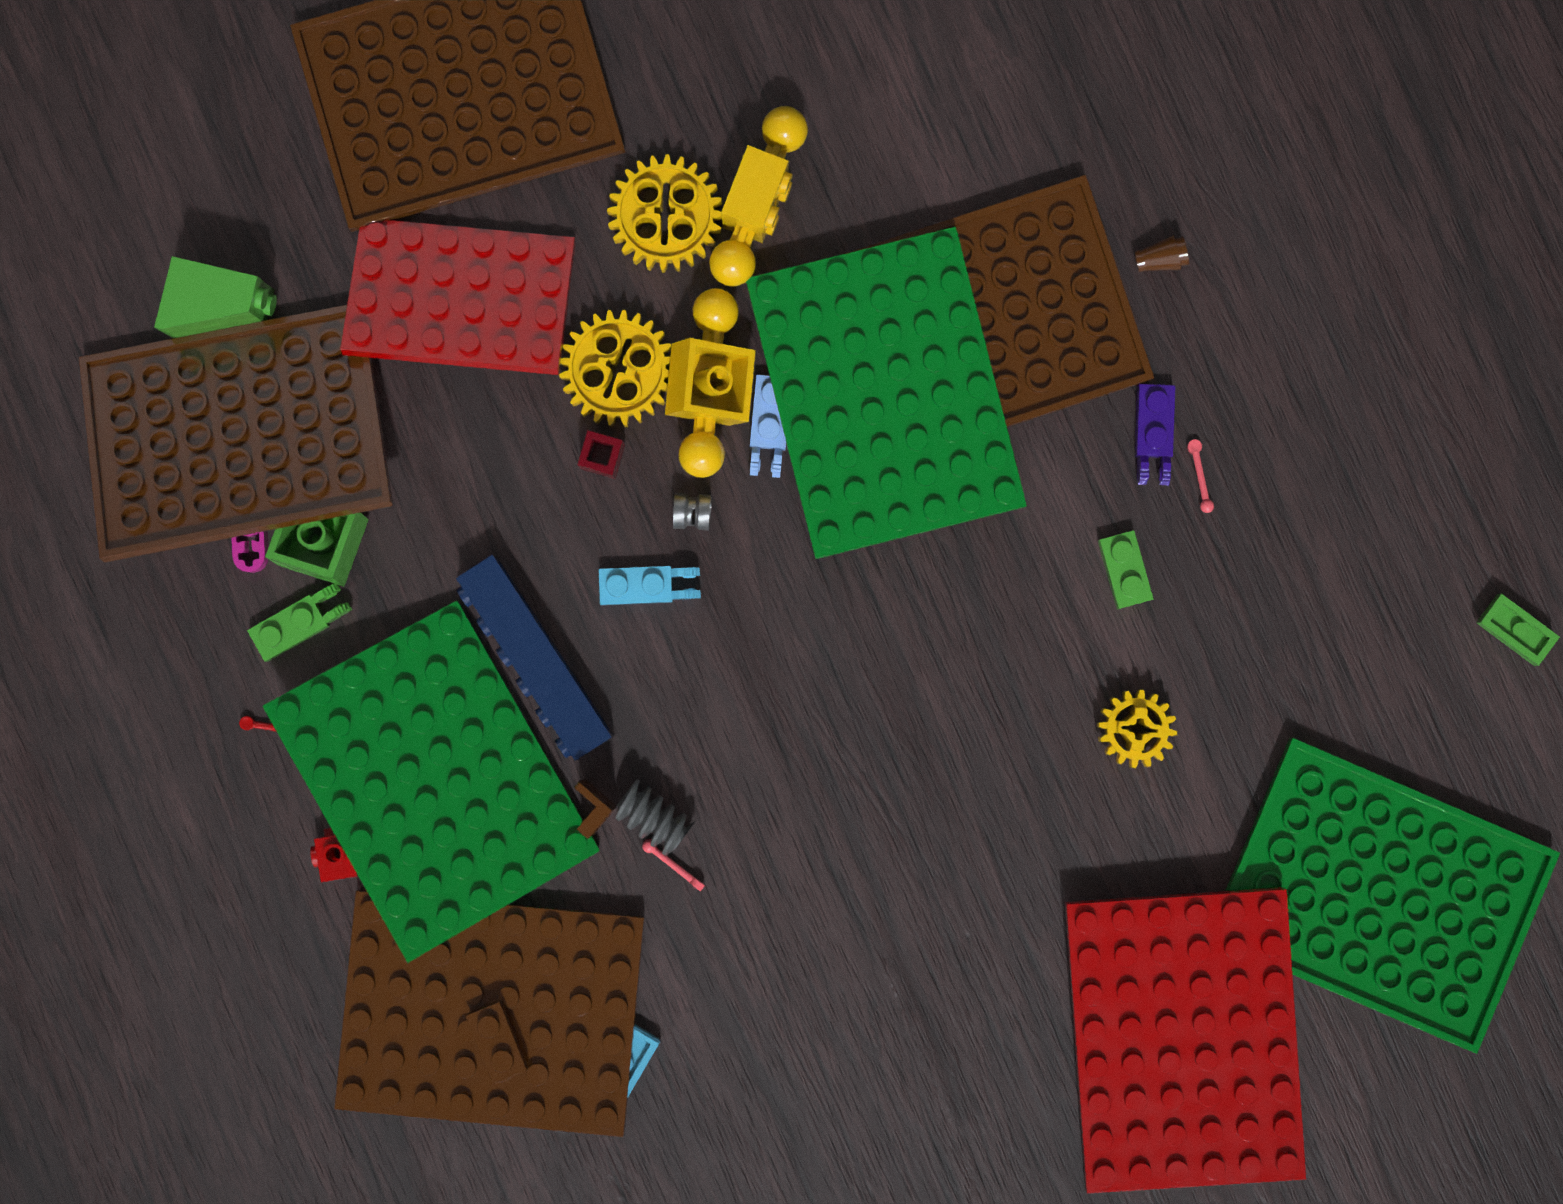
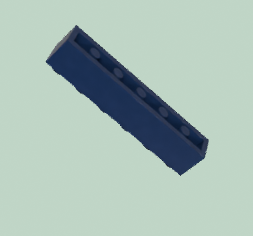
(534, 657)

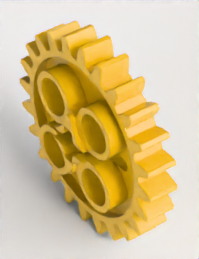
(633, 213)
(587, 357)

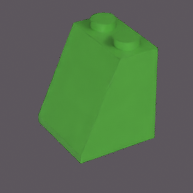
(210, 298)

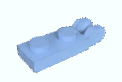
(766, 427)

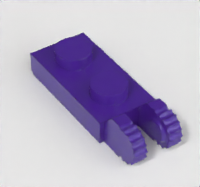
(1154, 430)

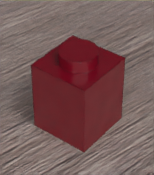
(601, 454)

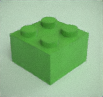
(319, 547)

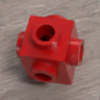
(325, 857)

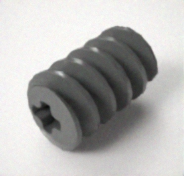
(652, 818)

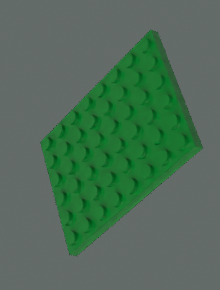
(885, 393)
(431, 780)
(1394, 892)

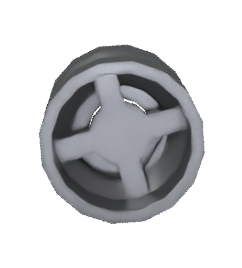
(683, 511)

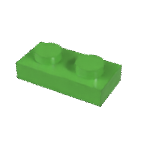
(1125, 569)
(1518, 629)

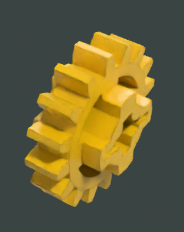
(1137, 711)

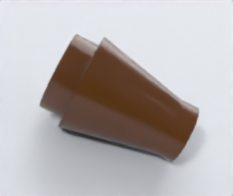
(1163, 255)

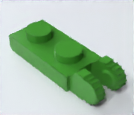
(296, 623)

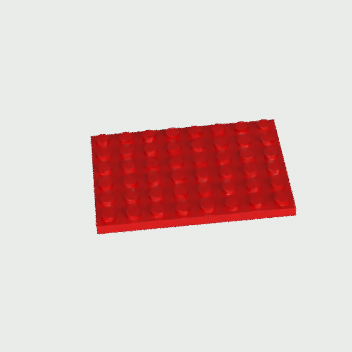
(1185, 1040)

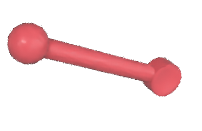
(1194, 448)
(681, 871)

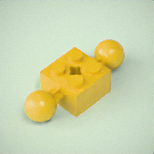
(755, 194)
(709, 382)

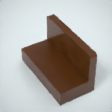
(601, 812)

